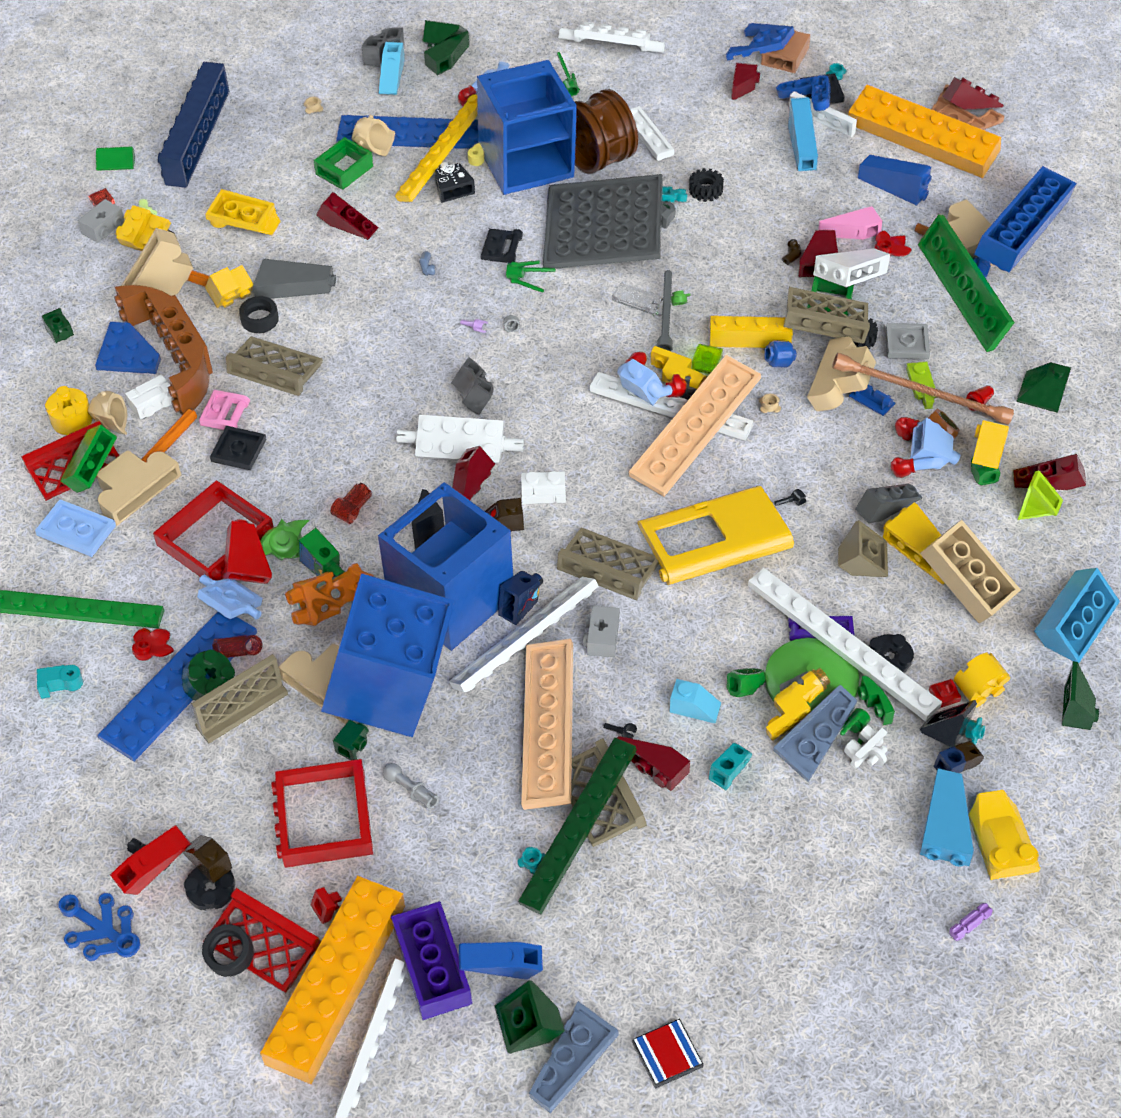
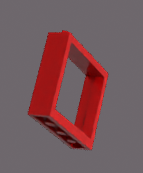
(193, 512)
(326, 851)

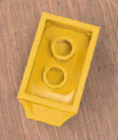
(242, 212)
(1002, 836)

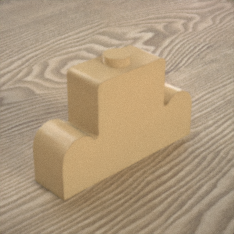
(968, 224)
(161, 264)
(831, 383)
(132, 483)
(310, 676)

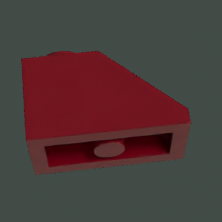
(744, 79)

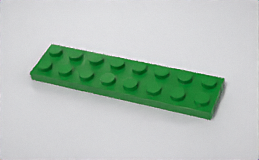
(965, 283)

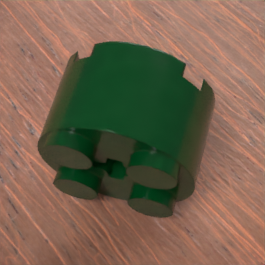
(209, 663)

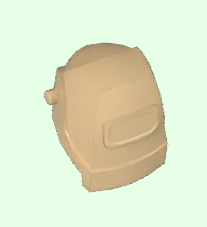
(373, 135)
(109, 410)

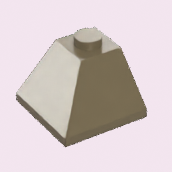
(863, 552)

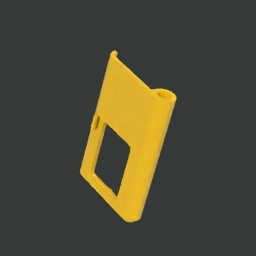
(745, 519)

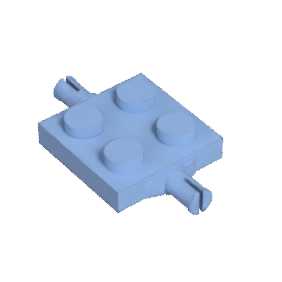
(229, 597)

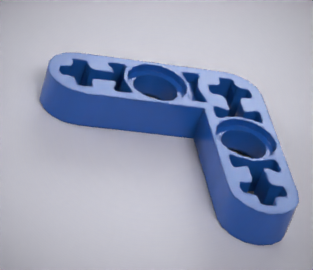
(817, 86)

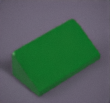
(115, 158)

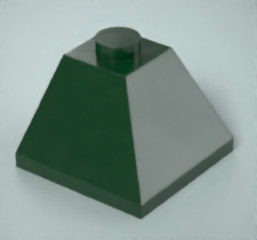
(439, 32)
(1044, 386)
(1078, 701)
(528, 1018)

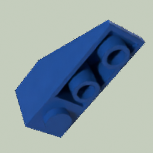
(502, 959)

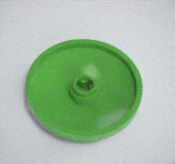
(803, 656)

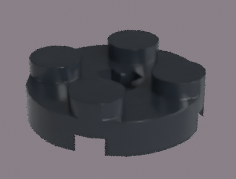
(896, 644)
(202, 899)

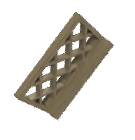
(826, 322)
(270, 373)
(605, 575)
(239, 709)
(622, 792)

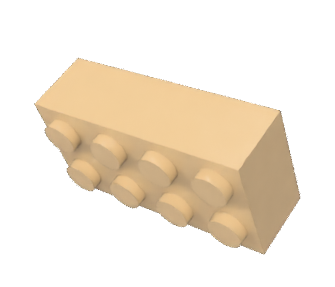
(970, 571)

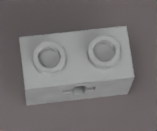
(101, 221)
(603, 631)

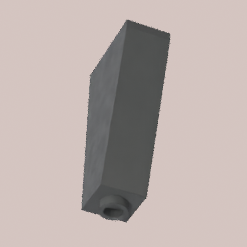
(292, 279)

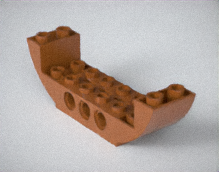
(180, 336)

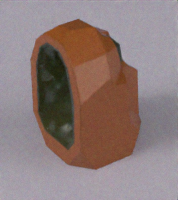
(945, 422)

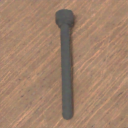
(665, 340)

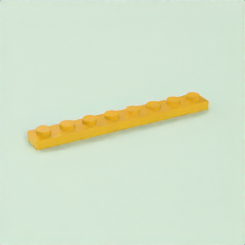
(438, 151)

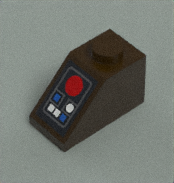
(509, 513)

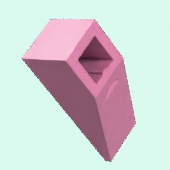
(854, 225)

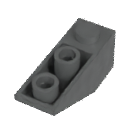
(884, 502)

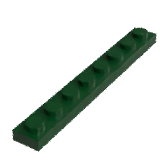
(577, 826)

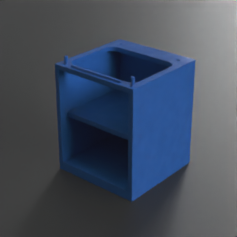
(526, 126)
(459, 562)
(388, 655)

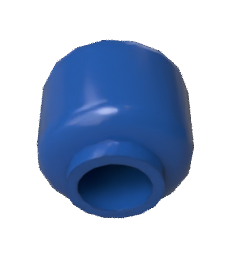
(780, 354)

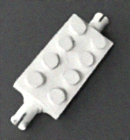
(606, 33)
(450, 437)

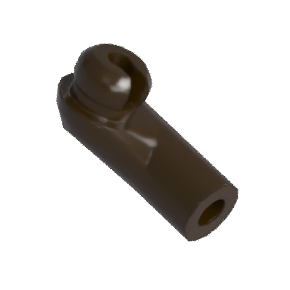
(794, 252)

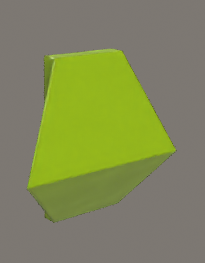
(1040, 499)

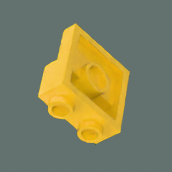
(139, 227)

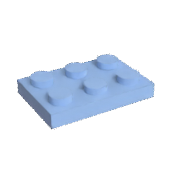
(75, 528)

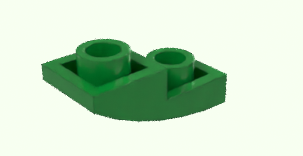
(875, 697)

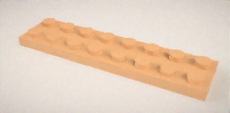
(694, 425)
(548, 725)

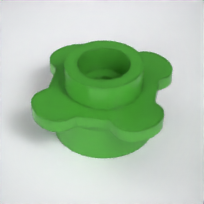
(679, 298)

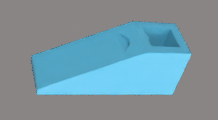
(391, 68)

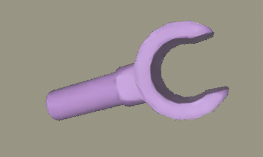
(476, 324)

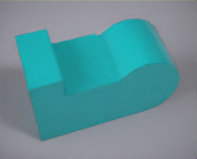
(58, 678)
(729, 765)

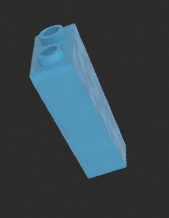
(802, 134)
(947, 824)

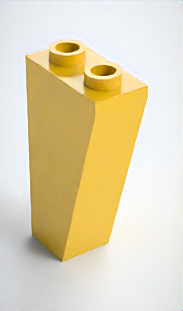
(911, 534)

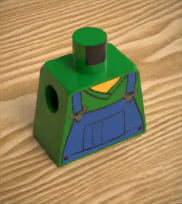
(319, 554)

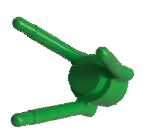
(570, 83)
(517, 270)
(856, 722)

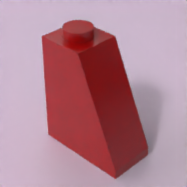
(245, 554)

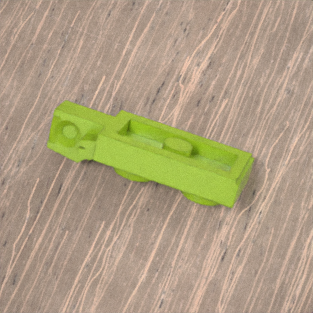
(920, 373)

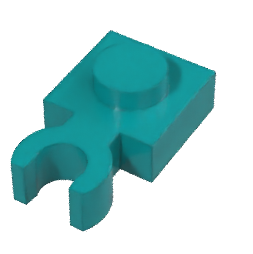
(671, 194)

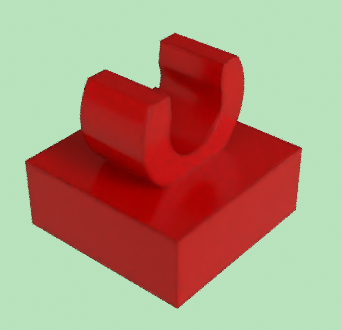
(946, 692)
(325, 904)

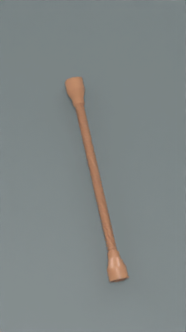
(999, 413)

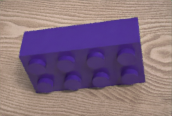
(431, 960)

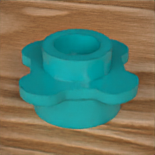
(838, 69)
(975, 730)
(531, 853)

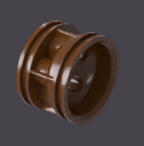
(604, 131)

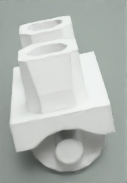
(860, 753)

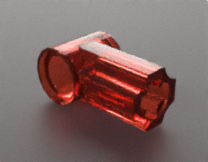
(350, 505)
(236, 645)

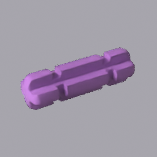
(970, 921)

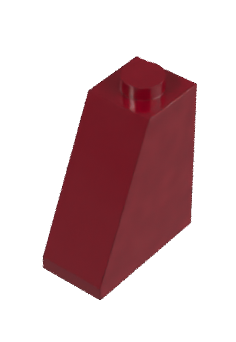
(821, 243)

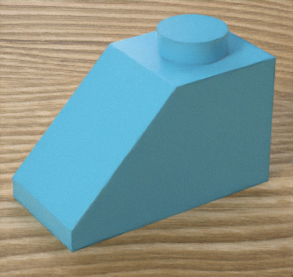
(694, 701)

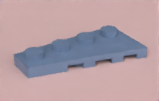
(811, 739)
(575, 1053)

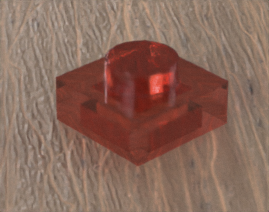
(99, 196)

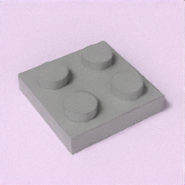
(907, 341)

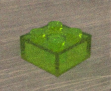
(706, 358)

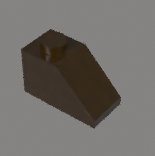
(209, 857)

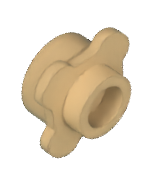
(313, 105)
(770, 403)

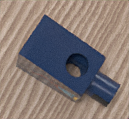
(519, 596)

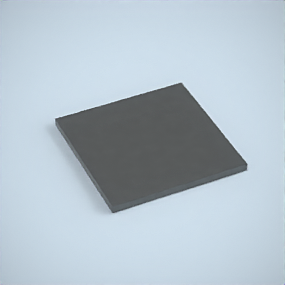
(604, 222)

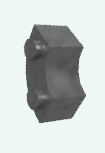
(374, 45)
(473, 386)

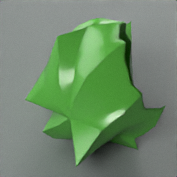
(283, 539)

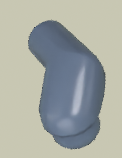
(424, 263)

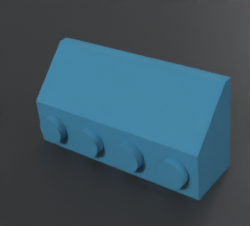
(1078, 614)

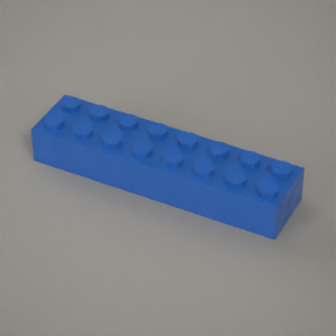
(1025, 219)

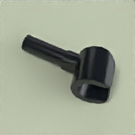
(796, 496)
(622, 730)

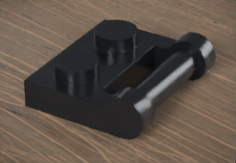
(496, 242)

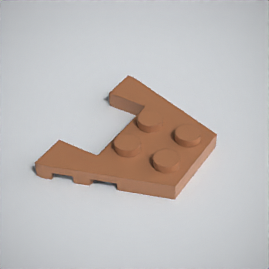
(949, 109)

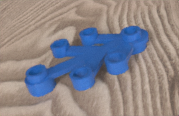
(102, 929)

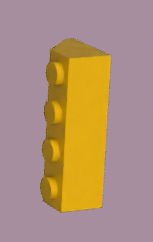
(747, 331)

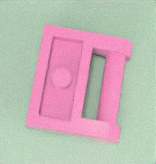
(218, 408)

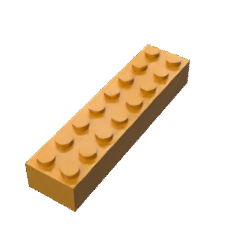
(925, 131)
(332, 980)

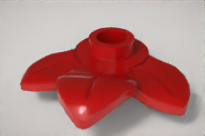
(893, 245)
(151, 644)

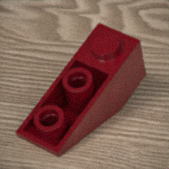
(968, 97)
(343, 216)
(471, 471)
(1061, 473)
(660, 762)

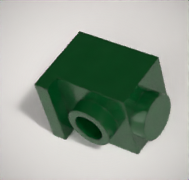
(57, 325)
(351, 740)

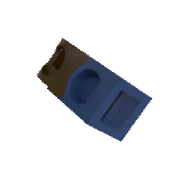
(959, 758)

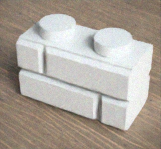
(149, 397)
(543, 487)

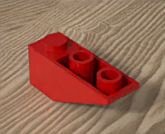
(150, 861)

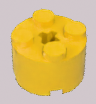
(68, 410)
(982, 678)

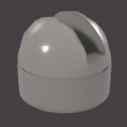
(514, 323)

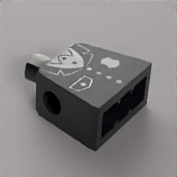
(453, 182)

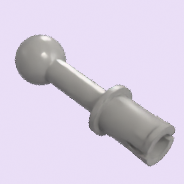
(418, 791)

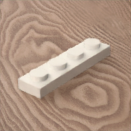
(831, 118)
(651, 135)

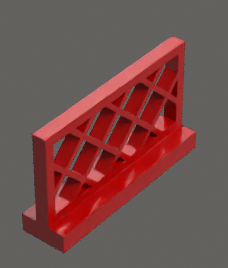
(47, 456)
(280, 925)

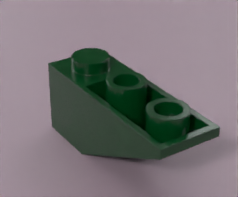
(446, 54)

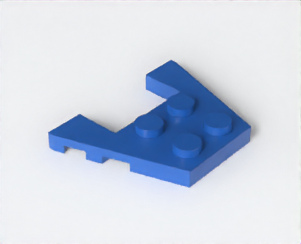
(766, 39)

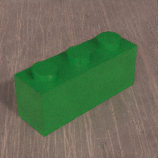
(88, 458)

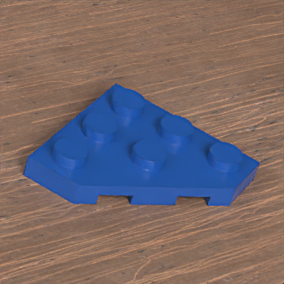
(126, 351)

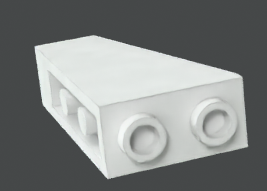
(851, 266)

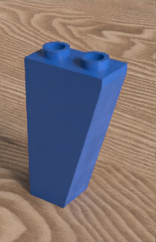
(897, 177)

